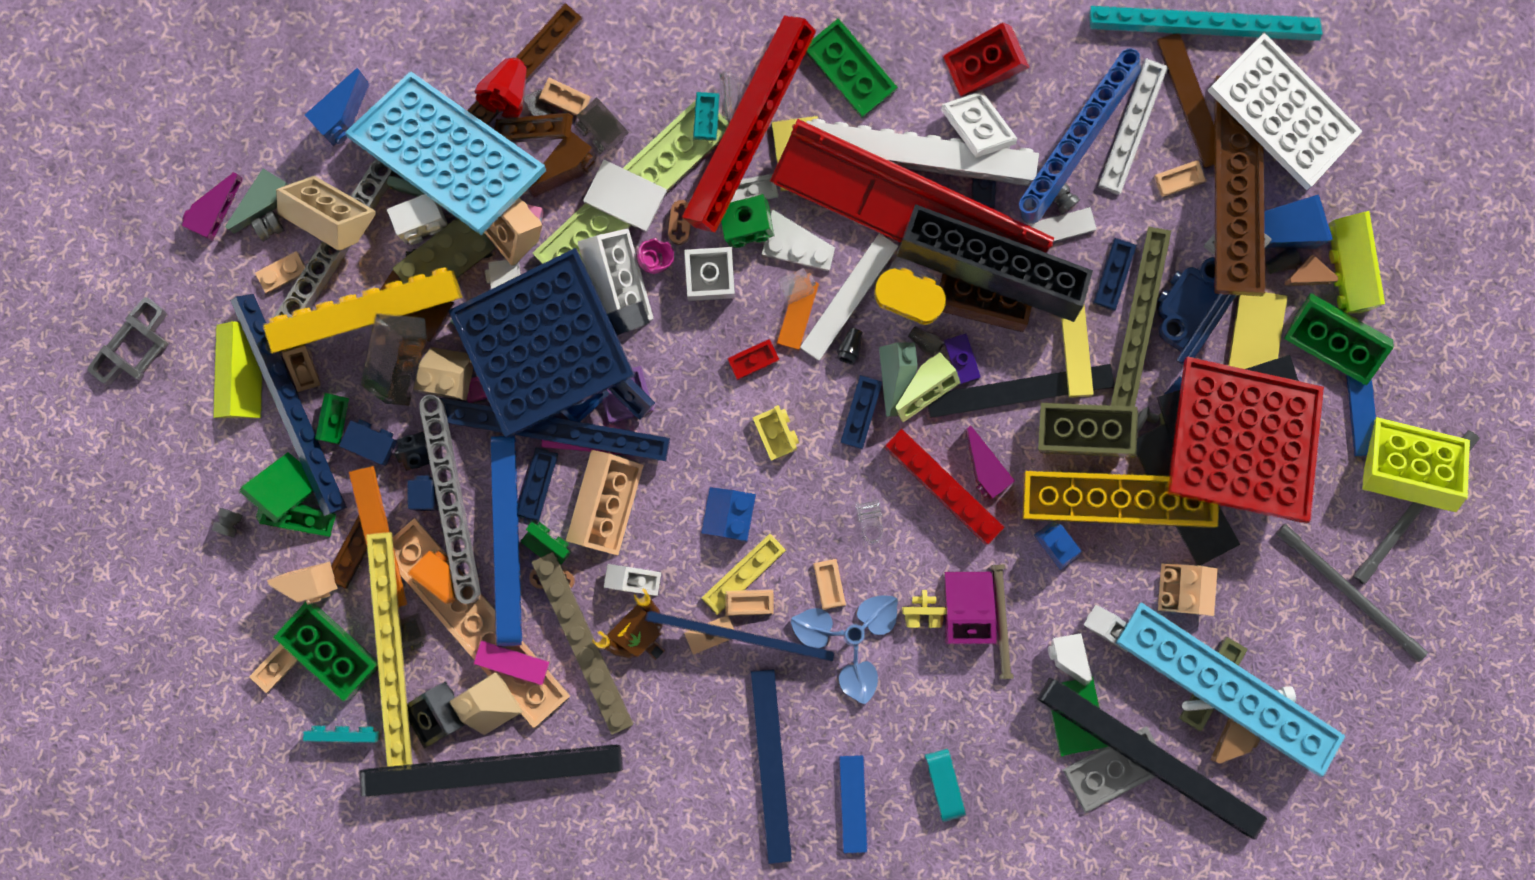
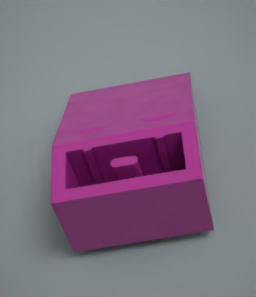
(969, 608)

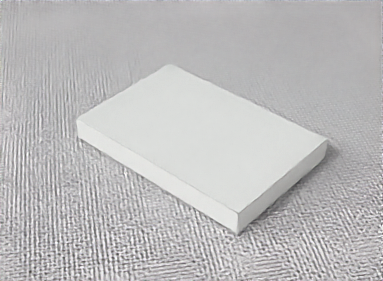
(979, 124)
(625, 195)

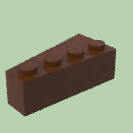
(983, 305)

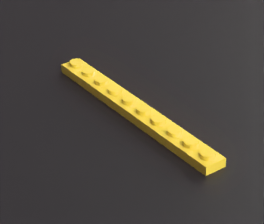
(389, 649)

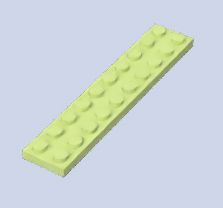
(660, 162)

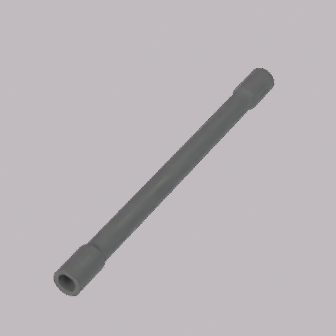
(1370, 565)
(1407, 643)

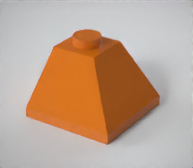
(435, 575)

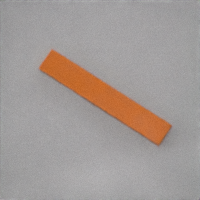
(372, 513)

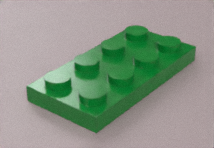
(850, 68)

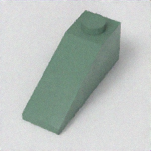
(257, 202)
(898, 371)

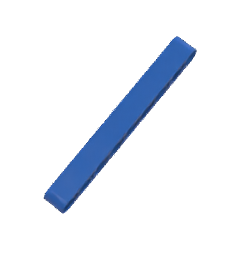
(1079, 145)
(506, 541)

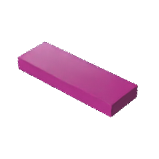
(511, 662)

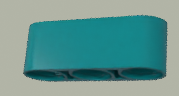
(945, 785)

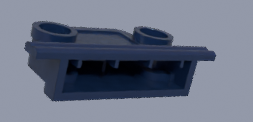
(1191, 309)

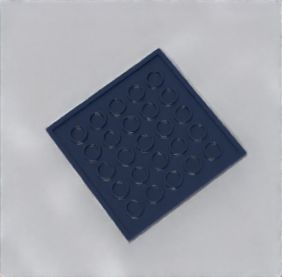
(541, 343)

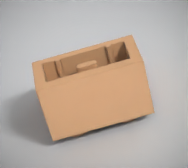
(1187, 589)

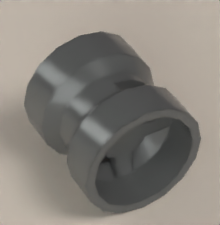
(1065, 199)
(267, 226)
(226, 523)

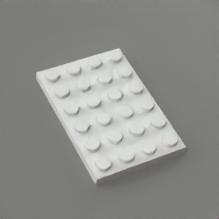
(1285, 111)

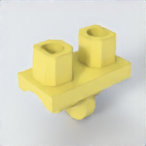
(935, 614)

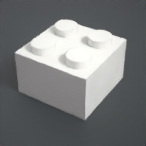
(417, 219)
(709, 274)

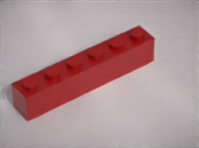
(944, 487)

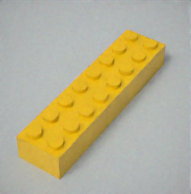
(359, 312)
(1111, 500)

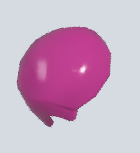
(650, 248)

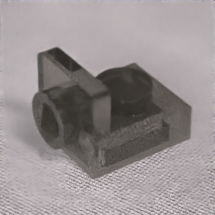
(413, 632)

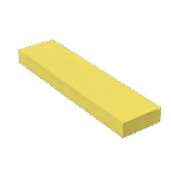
(1077, 356)
(744, 572)

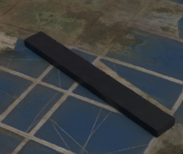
(1013, 392)

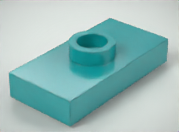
(706, 116)

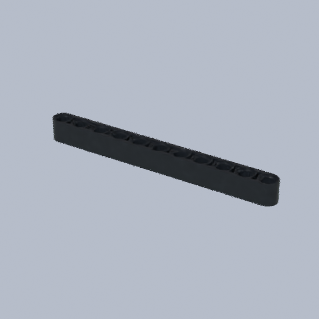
(1152, 758)
(490, 770)

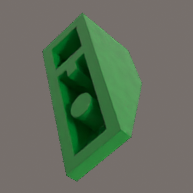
(303, 519)

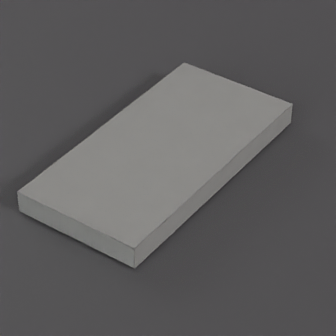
(1105, 775)

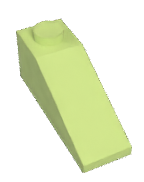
(929, 383)

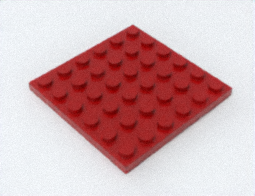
(1246, 440)

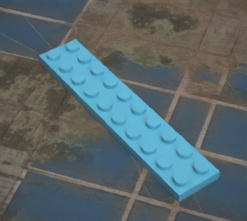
(1230, 689)

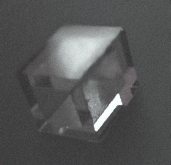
(797, 285)

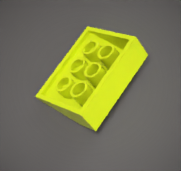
(1417, 465)

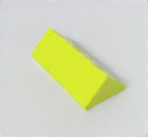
(236, 375)

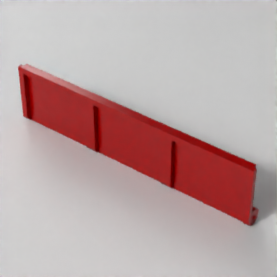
(880, 191)

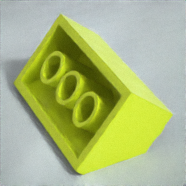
(1356, 263)

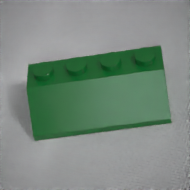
(1339, 339)

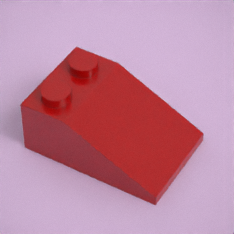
(986, 60)

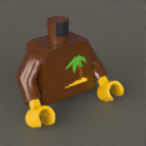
(634, 634)

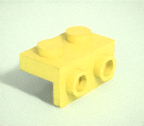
(775, 433)

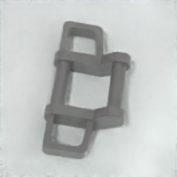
(148, 331)

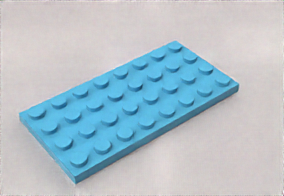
(446, 152)

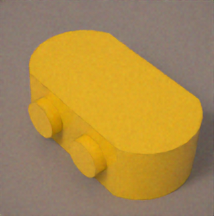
(910, 296)

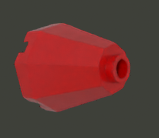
(504, 88)

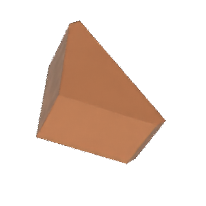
(1311, 272)

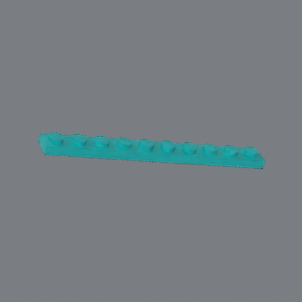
(1205, 23)

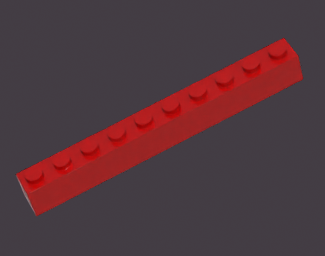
(749, 123)

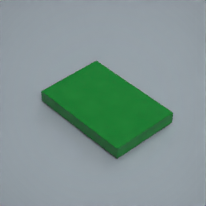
(278, 487)
(1069, 736)

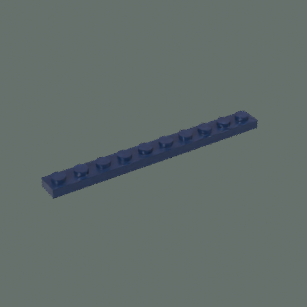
(289, 406)
(564, 432)

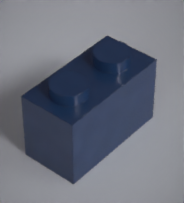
(369, 443)
(422, 494)

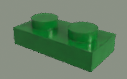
(332, 418)

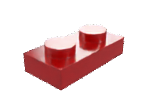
(753, 359)

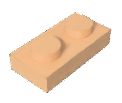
(280, 272)
(273, 669)

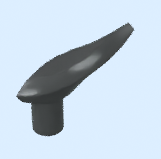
(1146, 415)

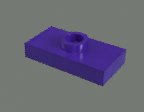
(962, 358)

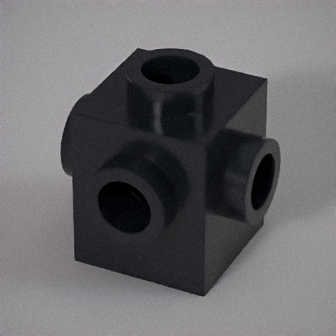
(412, 451)

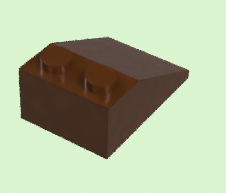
(564, 164)

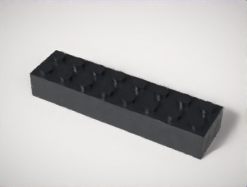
(995, 263)

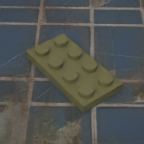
(453, 247)

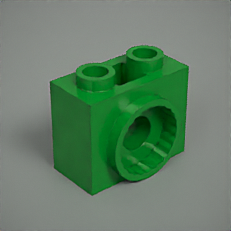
(757, 228)

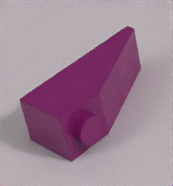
(210, 210)
(987, 469)

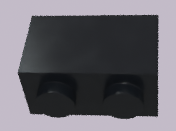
(433, 715)

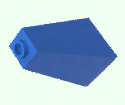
(1298, 225)

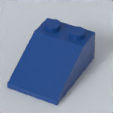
(339, 108)

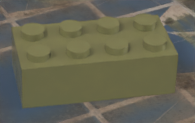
(1088, 430)

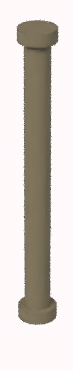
(1002, 622)

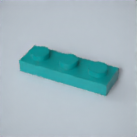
(341, 734)

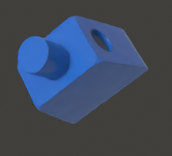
(1058, 544)

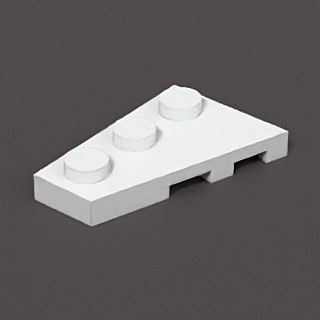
(797, 245)

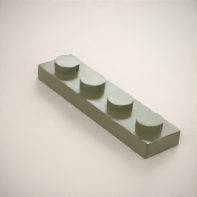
(1198, 718)

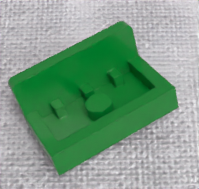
(542, 543)

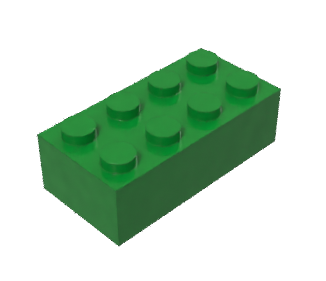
(327, 651)

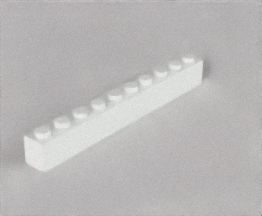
(938, 155)

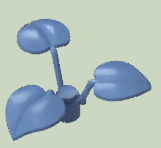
(877, 614)

